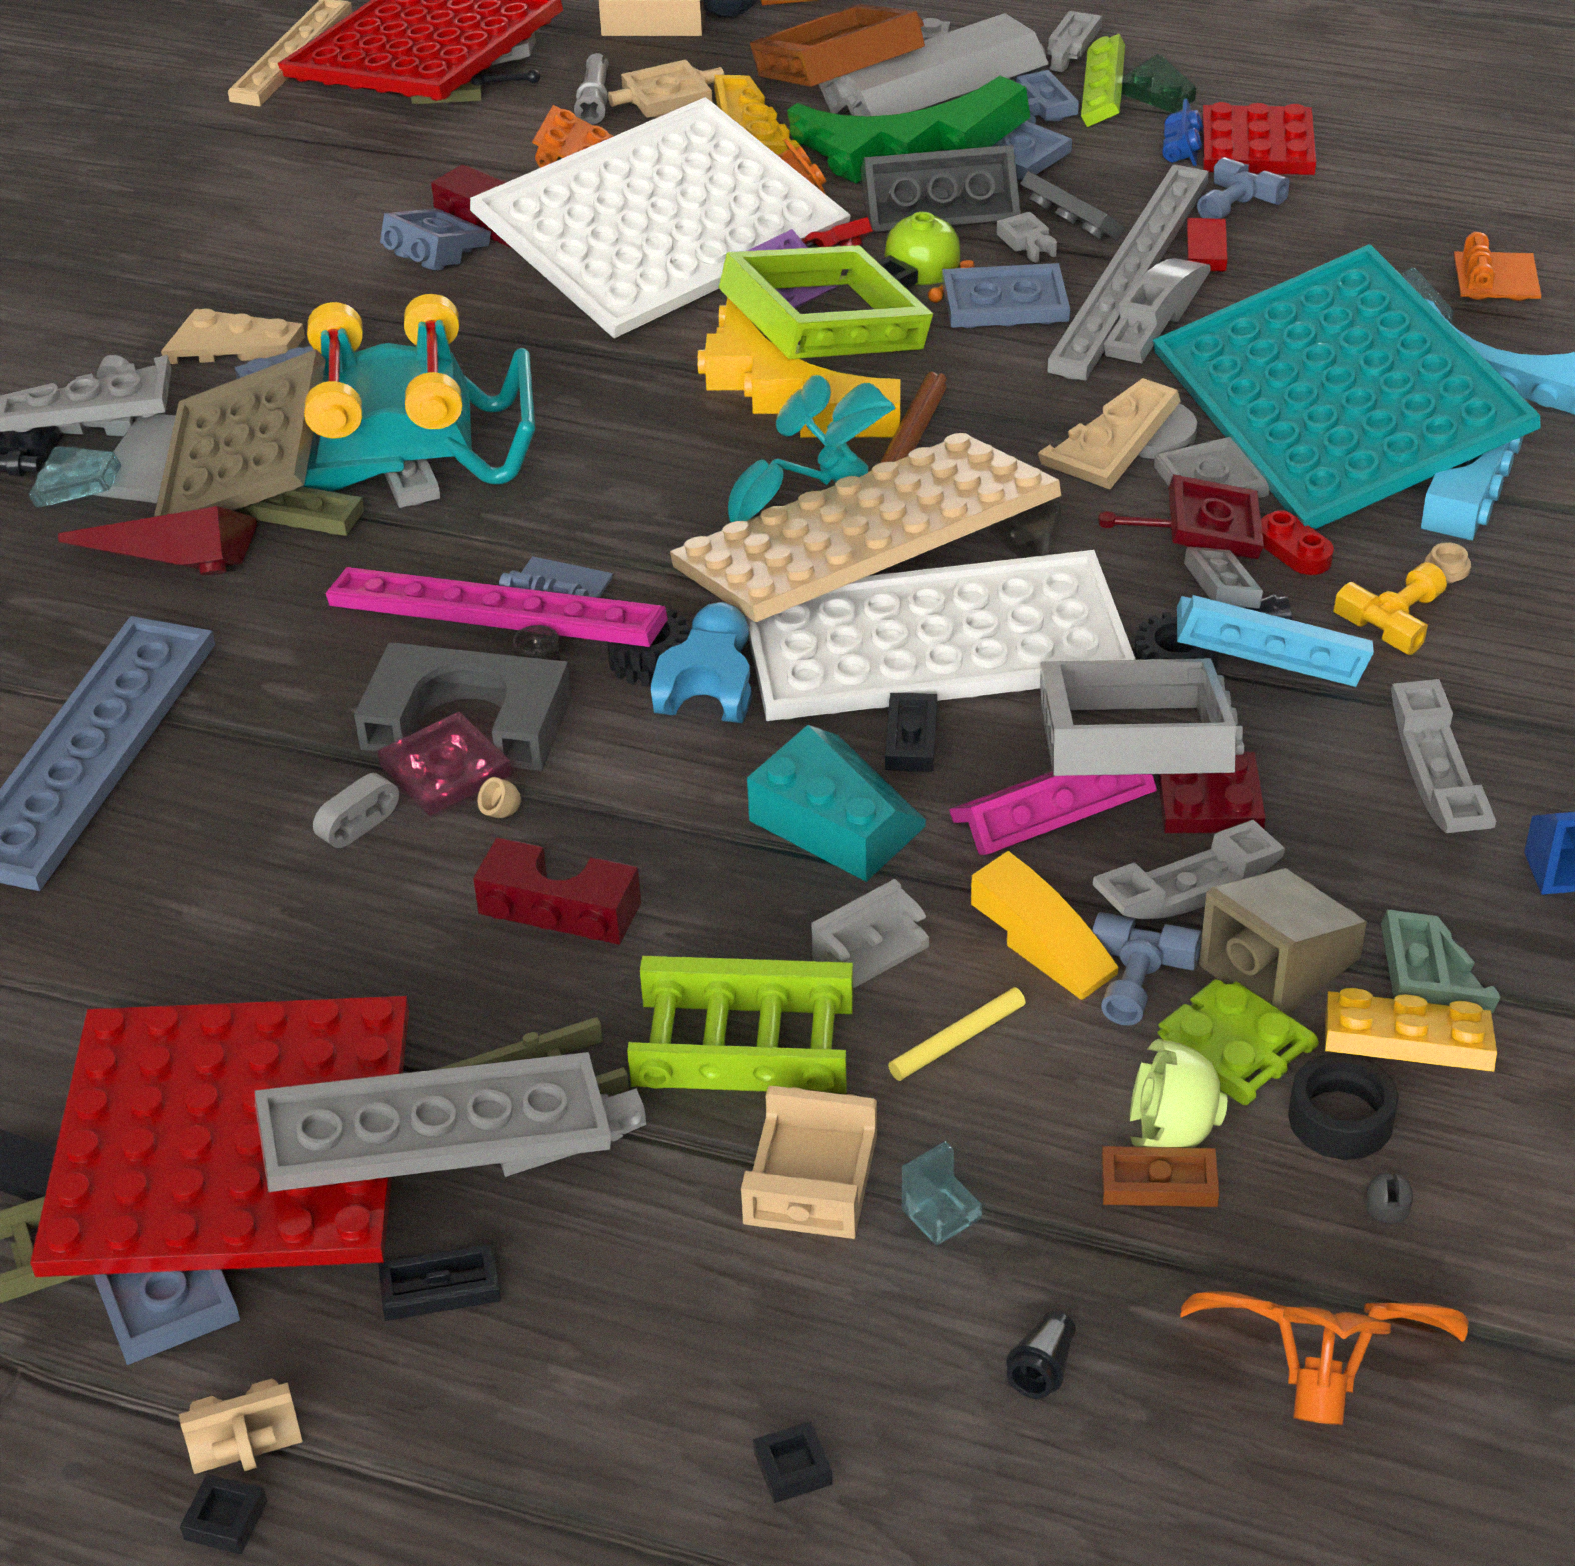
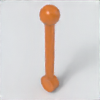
(936, 294)

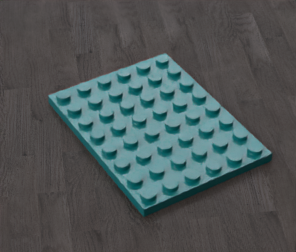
(1344, 386)

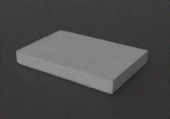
(142, 459)

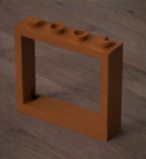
(837, 44)

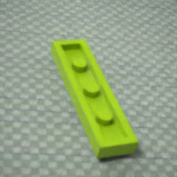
(1103, 79)

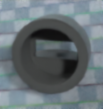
(1377, 1198)

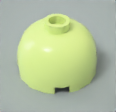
(1176, 1098)

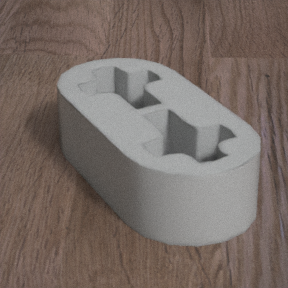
(355, 810)

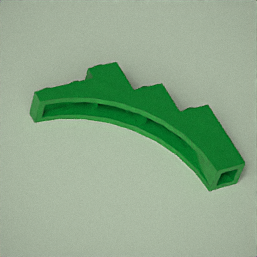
(963, 123)

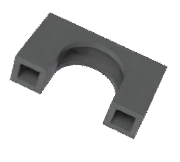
(420, 678)

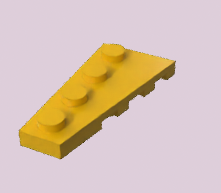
(745, 104)

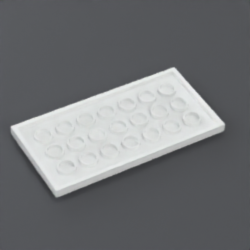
(935, 633)

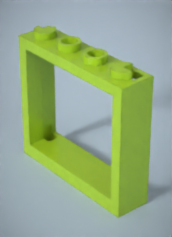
(892, 325)

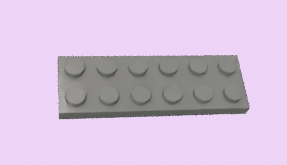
(430, 1121)

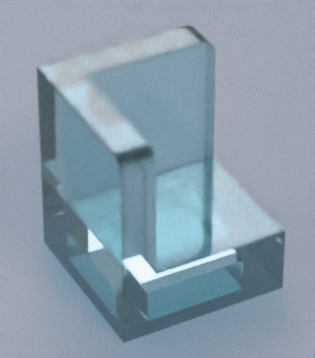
(936, 1197)

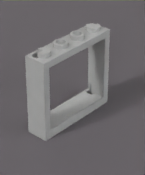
(1138, 747)

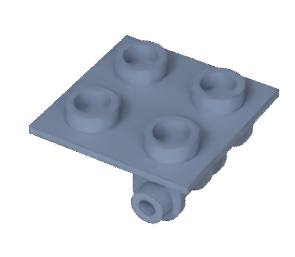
(558, 578)

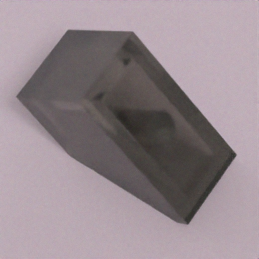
(1031, 531)

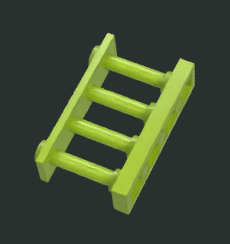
(742, 986)

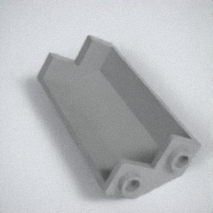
(939, 71)

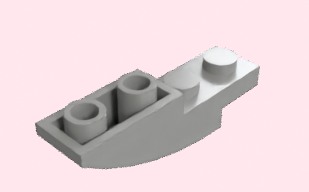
(1150, 304)

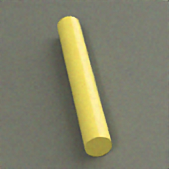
(956, 1034)

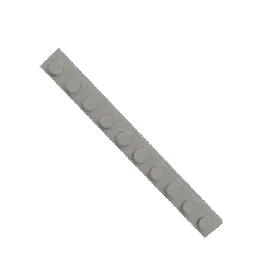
(1140, 251)

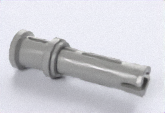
(592, 93)

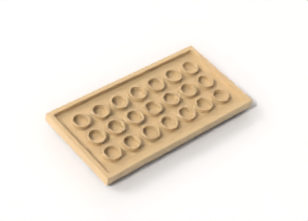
(862, 525)

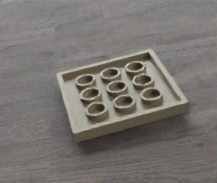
(241, 439)

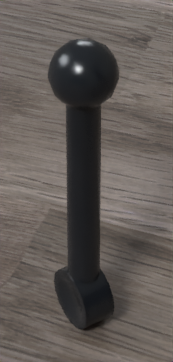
(532, 76)

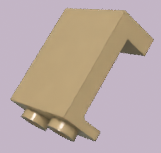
(811, 1162)

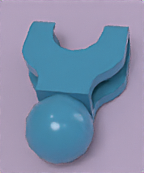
(707, 664)

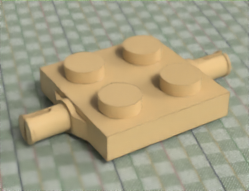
(664, 87)

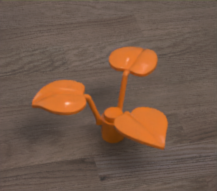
(1321, 1384)

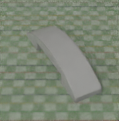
(1435, 759)
(1183, 885)

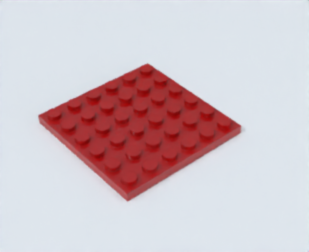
(417, 44)
(166, 1145)

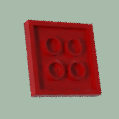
(1260, 136)

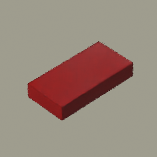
(1207, 242)

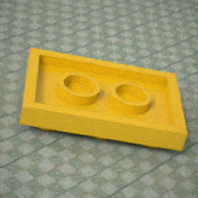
(1410, 1029)

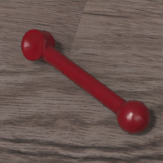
(1108, 520)

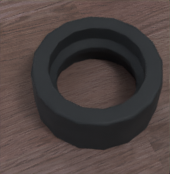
(1334, 1136)

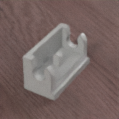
(871, 932)

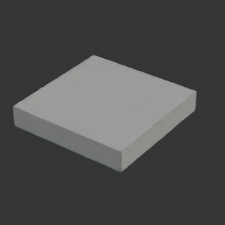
(1212, 461)

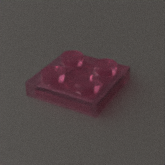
(443, 763)

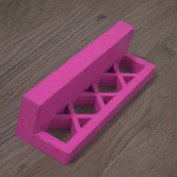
(1045, 805)

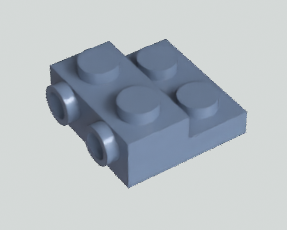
(431, 237)

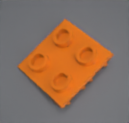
(564, 135)
(1495, 274)

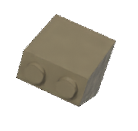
(1278, 937)

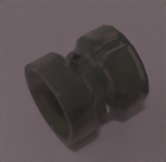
(536, 642)

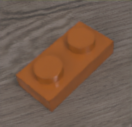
(1159, 1176)

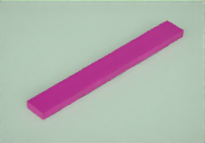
(497, 606)

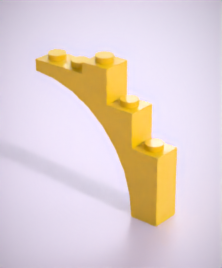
(747, 361)

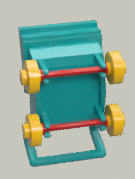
(402, 399)

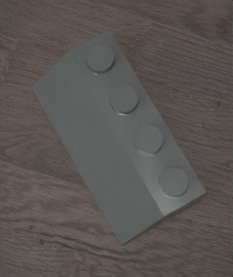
(952, 184)

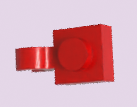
(842, 235)

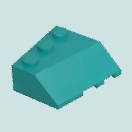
(831, 803)

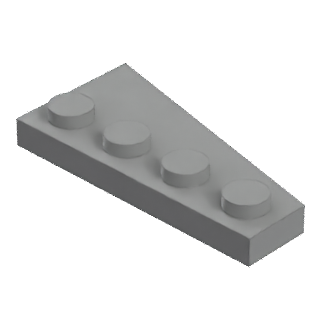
(89, 399)

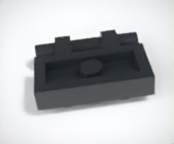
(27, 450)

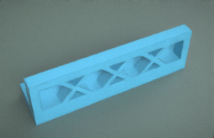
(1272, 640)

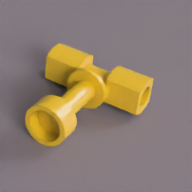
(1391, 609)

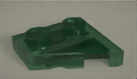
(1159, 85)

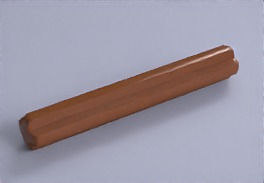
(916, 417)

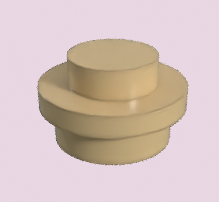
(1452, 561)

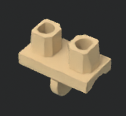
(240, 1427)

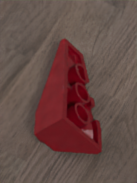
(191, 539)

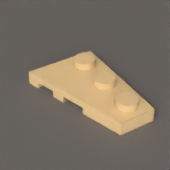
(220, 334)
(1116, 437)

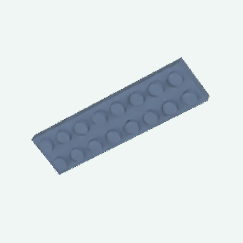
(92, 744)

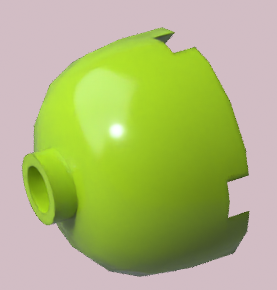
(925, 244)

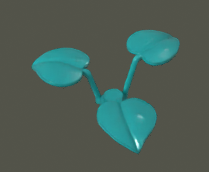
(851, 416)

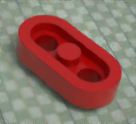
(1296, 544)

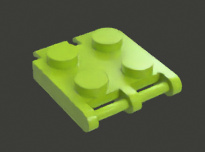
(1238, 1036)

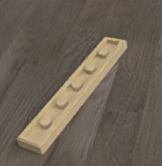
(265, 74)

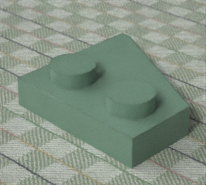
(1429, 962)

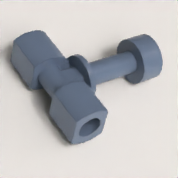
(1241, 187)
(1141, 954)

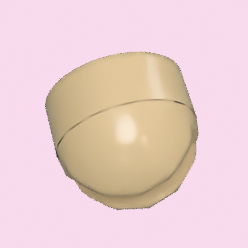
(498, 798)

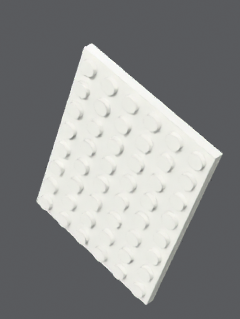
(653, 213)

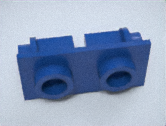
(1182, 135)

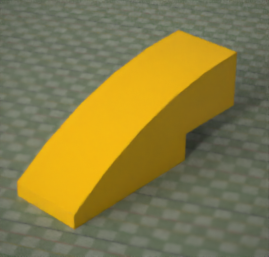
(1041, 925)

